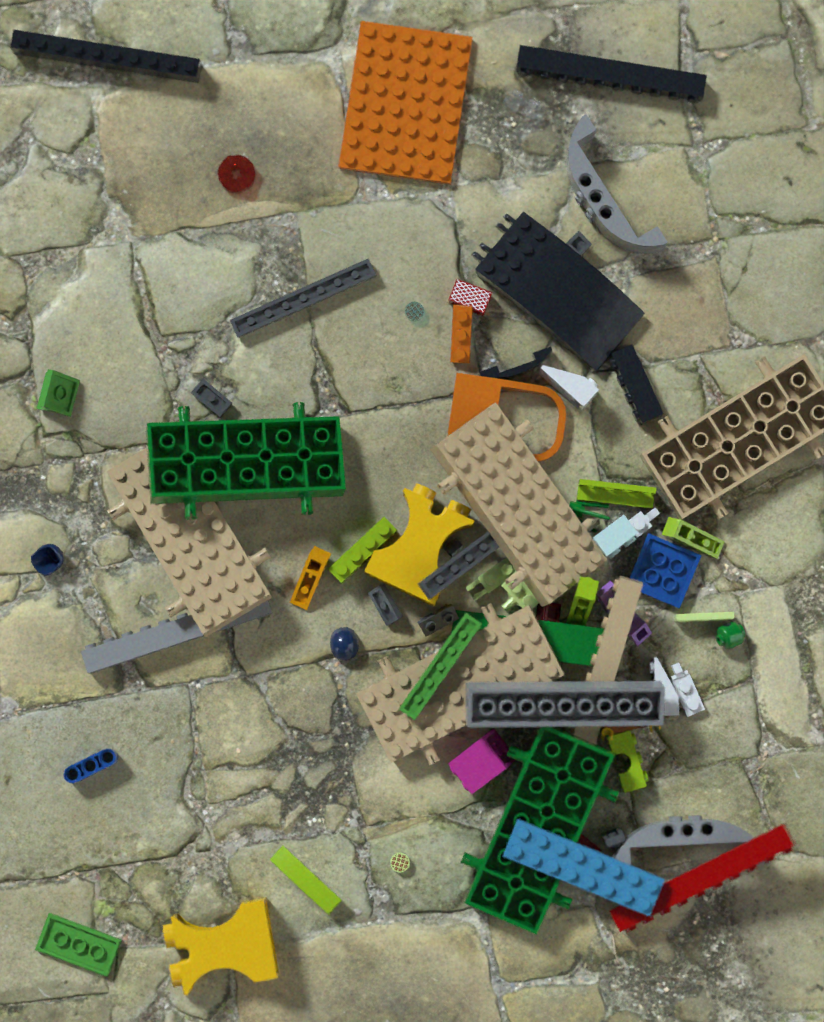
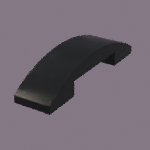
(538, 356)

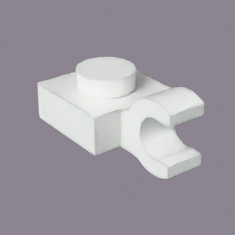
(642, 523)

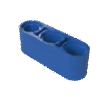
(82, 770)

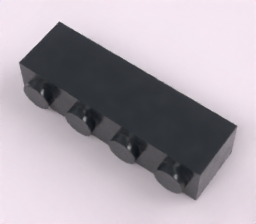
(636, 384)

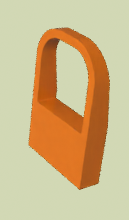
(477, 393)

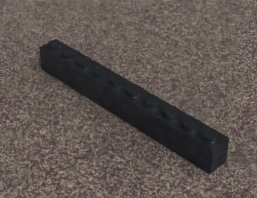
(106, 56)
(611, 73)

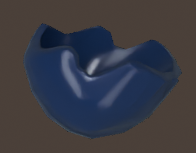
(47, 559)
(344, 643)

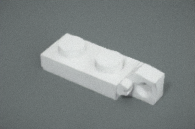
(686, 691)

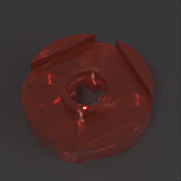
(245, 167)

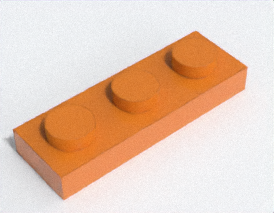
(461, 334)

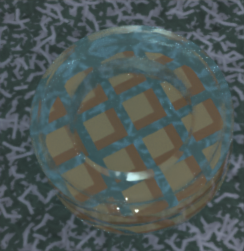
(414, 311)

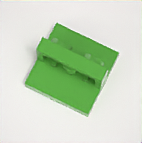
(58, 393)

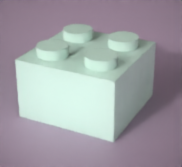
(614, 536)

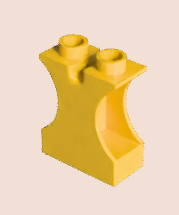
(417, 550)
(238, 944)

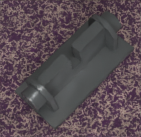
(442, 618)

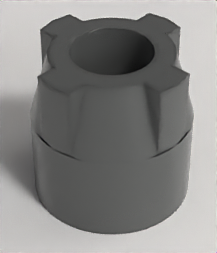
(454, 547)

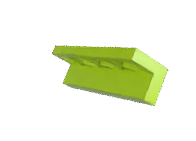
(616, 493)

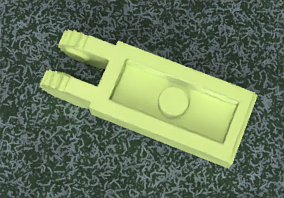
(492, 578)

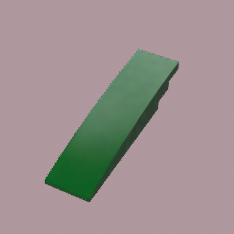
(569, 642)

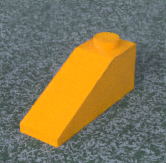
(310, 577)

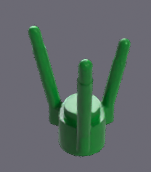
(579, 510)

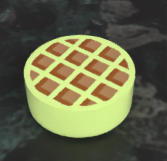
(400, 862)

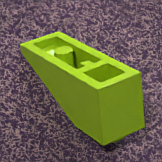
(692, 537)
(582, 601)

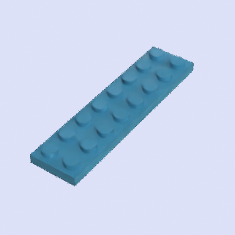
(583, 867)

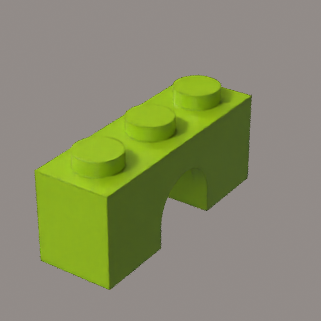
(634, 777)

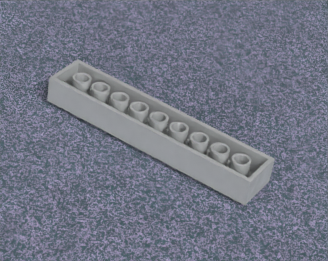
(564, 703)

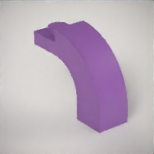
(639, 630)

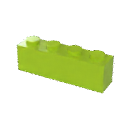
(362, 550)

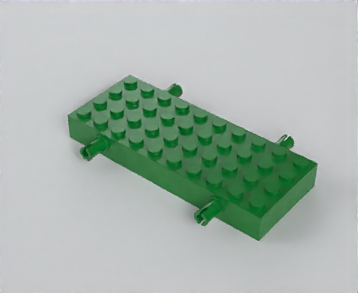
(245, 460)
(553, 793)

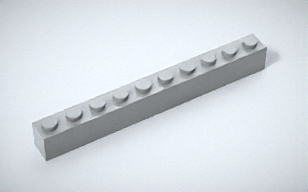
(154, 639)

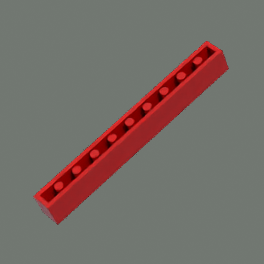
(710, 875)

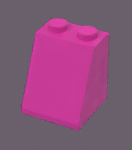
(481, 761)

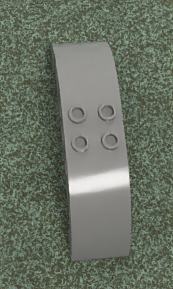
(616, 227)
(652, 835)

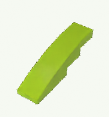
(305, 879)

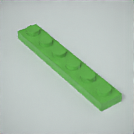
(440, 666)

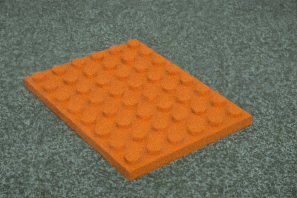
(405, 102)

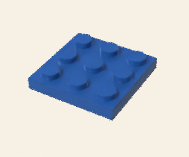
(665, 570)

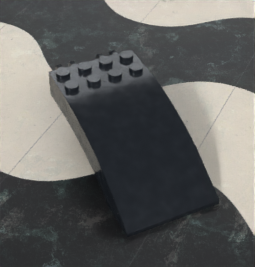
(558, 289)

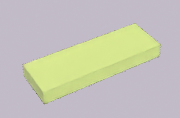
(700, 617)

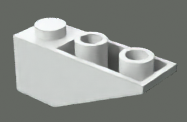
(671, 700)

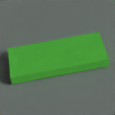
(78, 944)

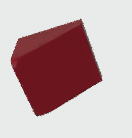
(548, 612)

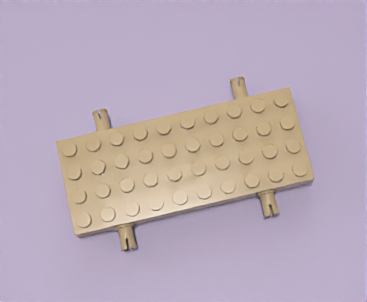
(739, 438)
(518, 504)
(198, 555)
(501, 652)

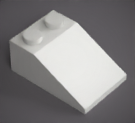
(573, 387)

